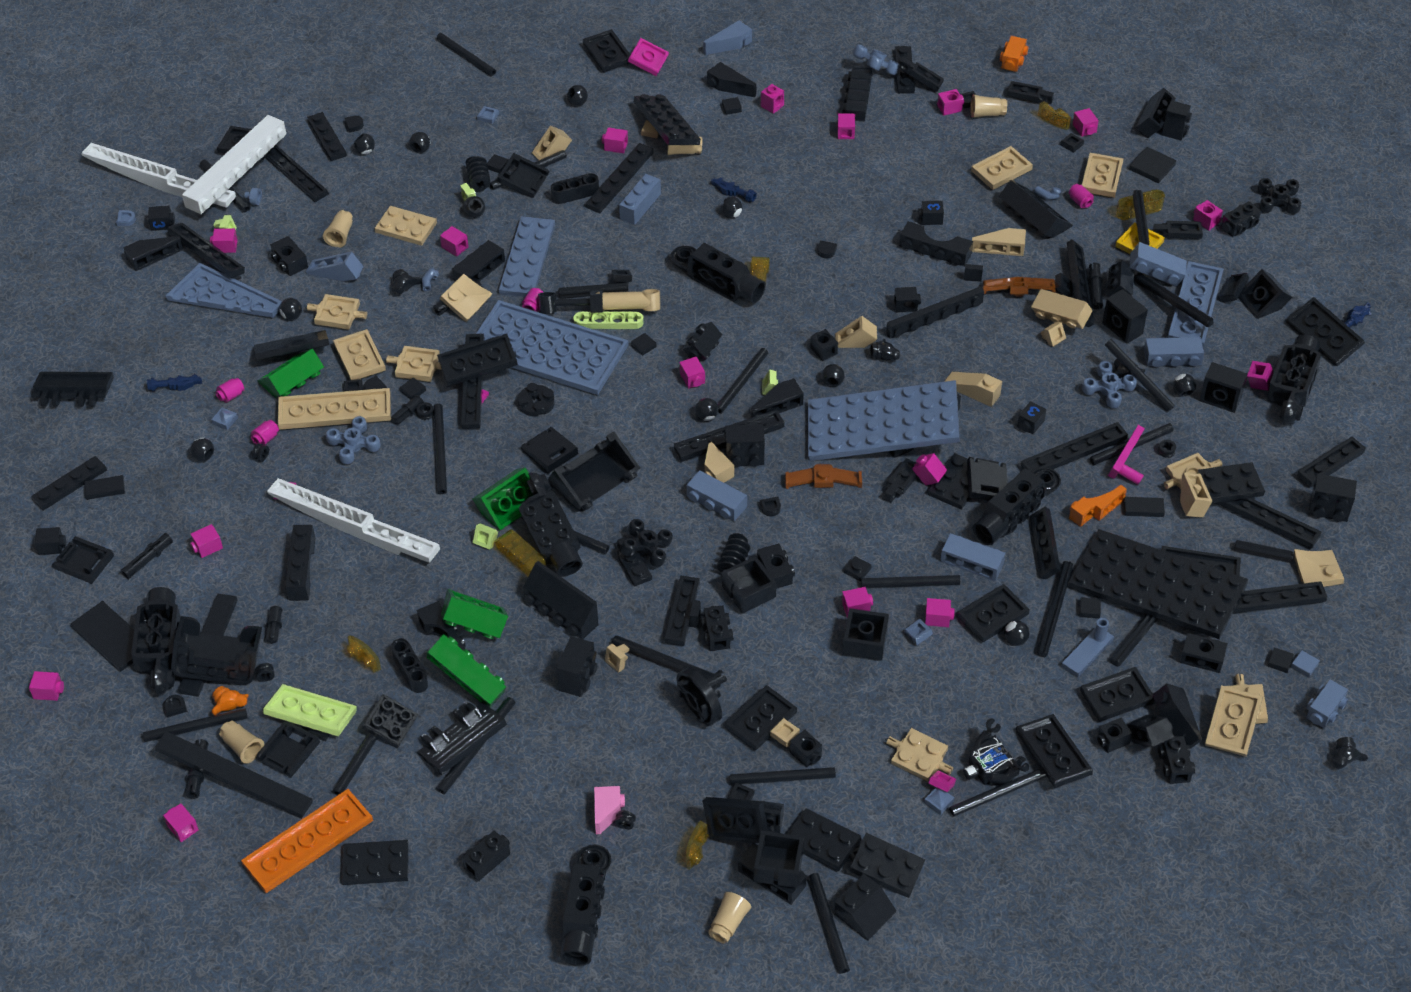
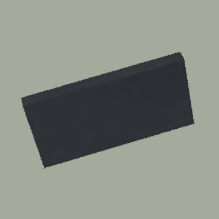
(1334, 336)
(291, 345)
(477, 359)
(1223, 562)
(107, 634)
(1054, 750)

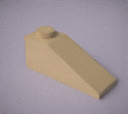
(1003, 242)
(977, 386)

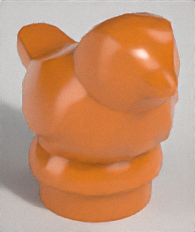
(227, 699)

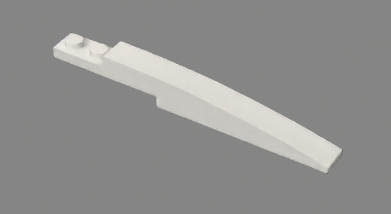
(147, 172)
(353, 521)

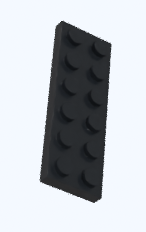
(666, 120)

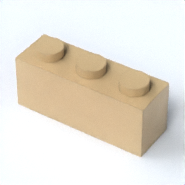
(1061, 309)

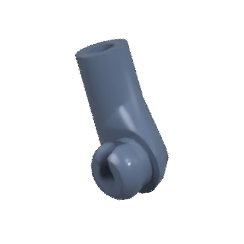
(1047, 195)
(430, 274)

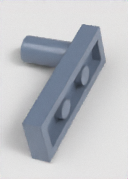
(1088, 649)

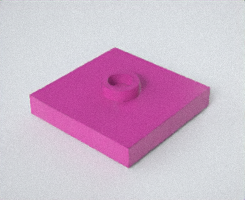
(648, 57)

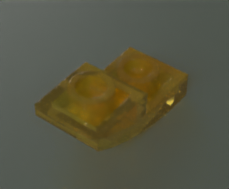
(1054, 117)
(363, 652)
(694, 847)

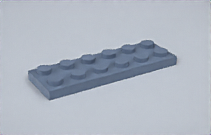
(527, 256)
(1200, 290)

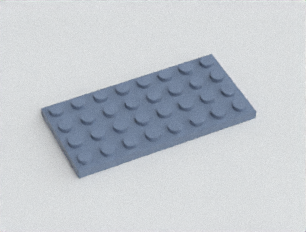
(555, 346)
(883, 420)

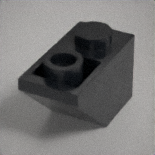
(774, 815)

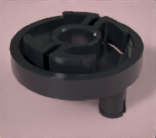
(700, 694)

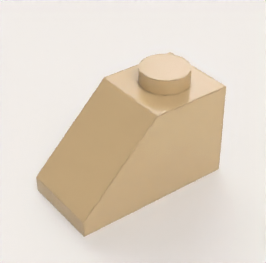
(551, 142)
(857, 334)
(718, 464)
(1194, 495)

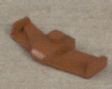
(1019, 285)
(823, 476)

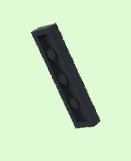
(905, 82)
(326, 136)
(1331, 460)
(69, 483)
(1045, 543)
(680, 614)

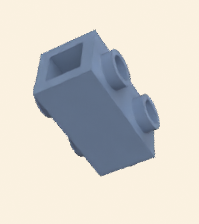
(1328, 701)

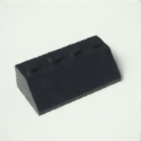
(1034, 210)
(561, 601)

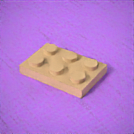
(1001, 167)
(1102, 174)
(406, 225)
(359, 355)
(1234, 721)

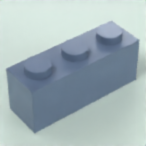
(640, 199)
(1158, 264)
(1173, 351)
(716, 496)
(973, 557)

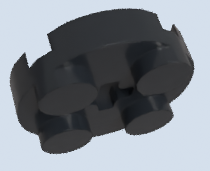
(535, 391)

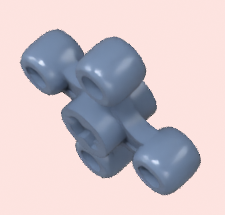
(876, 59)
(1109, 384)
(353, 440)

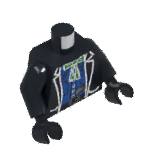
(991, 760)

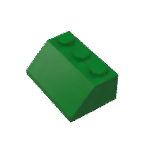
(292, 373)
(502, 500)
(473, 614)

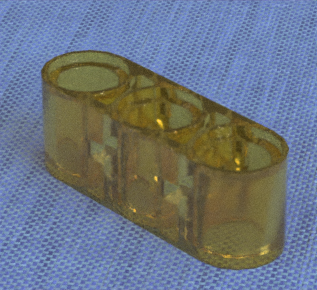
(1152, 200)
(518, 551)

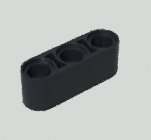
(574, 188)
(404, 657)

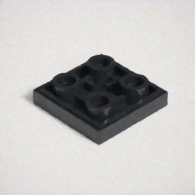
(390, 721)

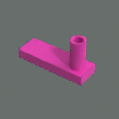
(1121, 468)

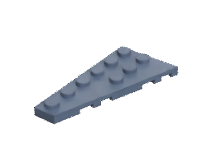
(216, 290)

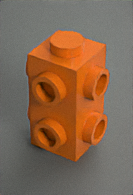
(1014, 53)

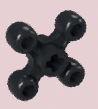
(1279, 195)
(646, 542)

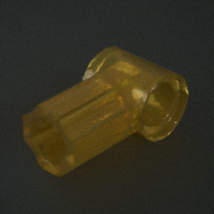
(760, 267)

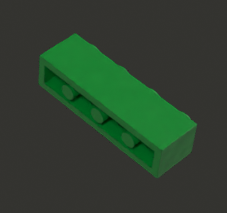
(466, 671)

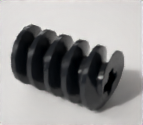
(478, 173)
(734, 552)

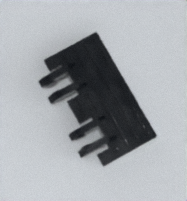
(68, 385)
(458, 739)

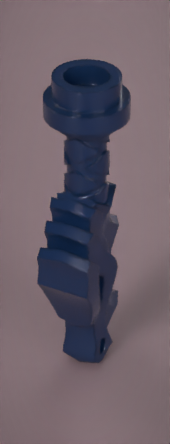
(731, 189)
(1357, 314)
(179, 383)

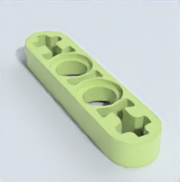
(608, 318)

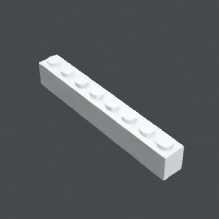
(234, 164)

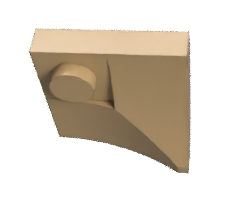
(465, 297)
(1318, 566)

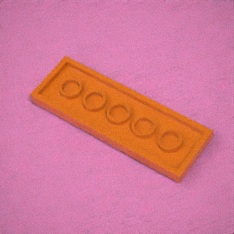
(307, 840)

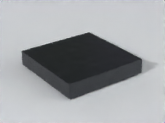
(1152, 164)

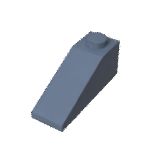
(728, 39)
(336, 267)

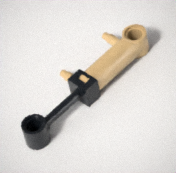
(647, 300)

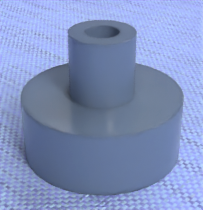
(254, 196)

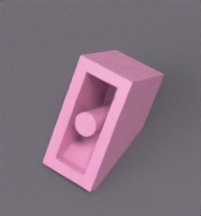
(607, 805)

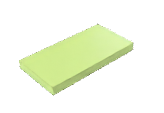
(310, 710)

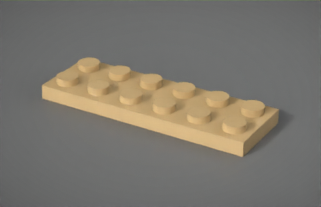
(334, 408)

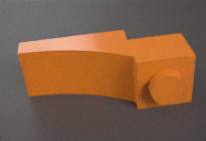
(1097, 507)

